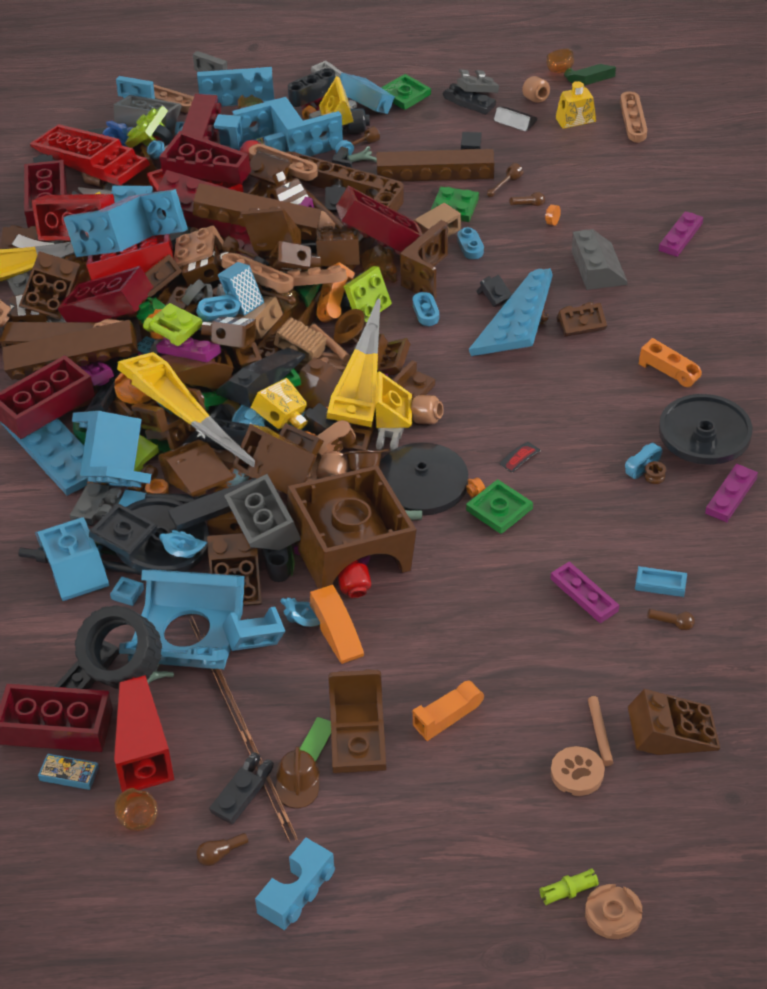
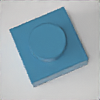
(276, 141)

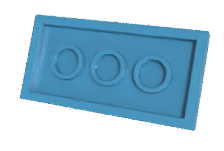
(233, 83)

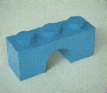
(284, 902)

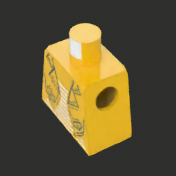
(576, 107)
(281, 405)

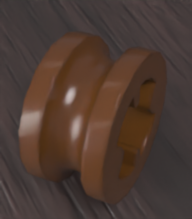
(655, 467)

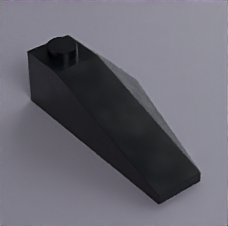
(259, 375)

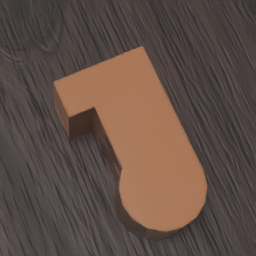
(336, 437)

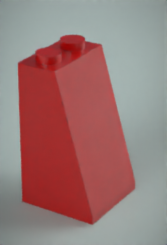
(140, 743)

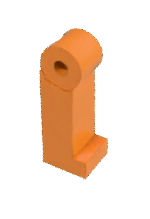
(331, 297)
(669, 362)
(446, 710)

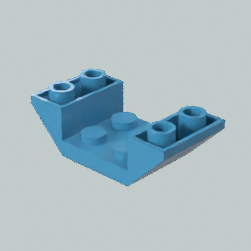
(73, 558)

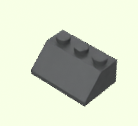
(133, 107)
(596, 260)
(262, 515)

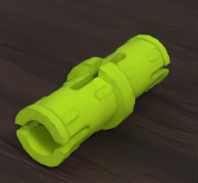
(569, 886)

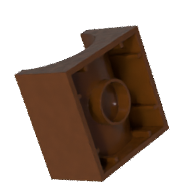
(349, 519)

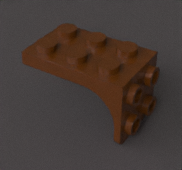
(421, 256)
(357, 721)

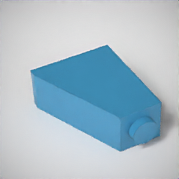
(366, 93)

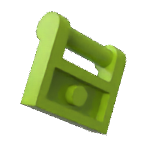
(176, 319)

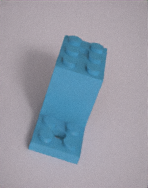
(300, 135)
(125, 223)
(110, 449)

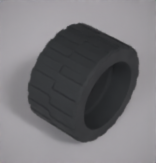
(96, 628)

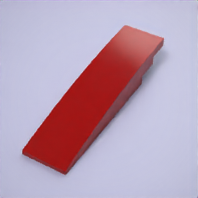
(91, 153)

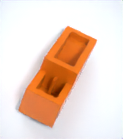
(336, 624)

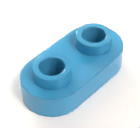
(470, 243)
(216, 307)
(425, 308)
(636, 465)

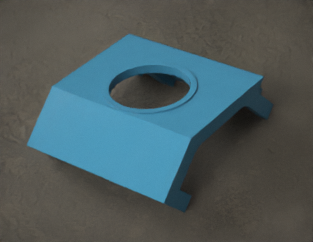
(183, 593)

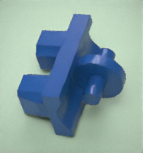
(117, 131)

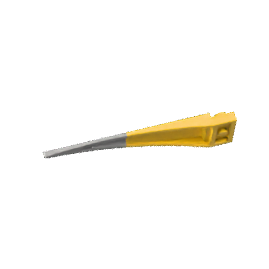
(21, 260)
(161, 383)
(356, 390)

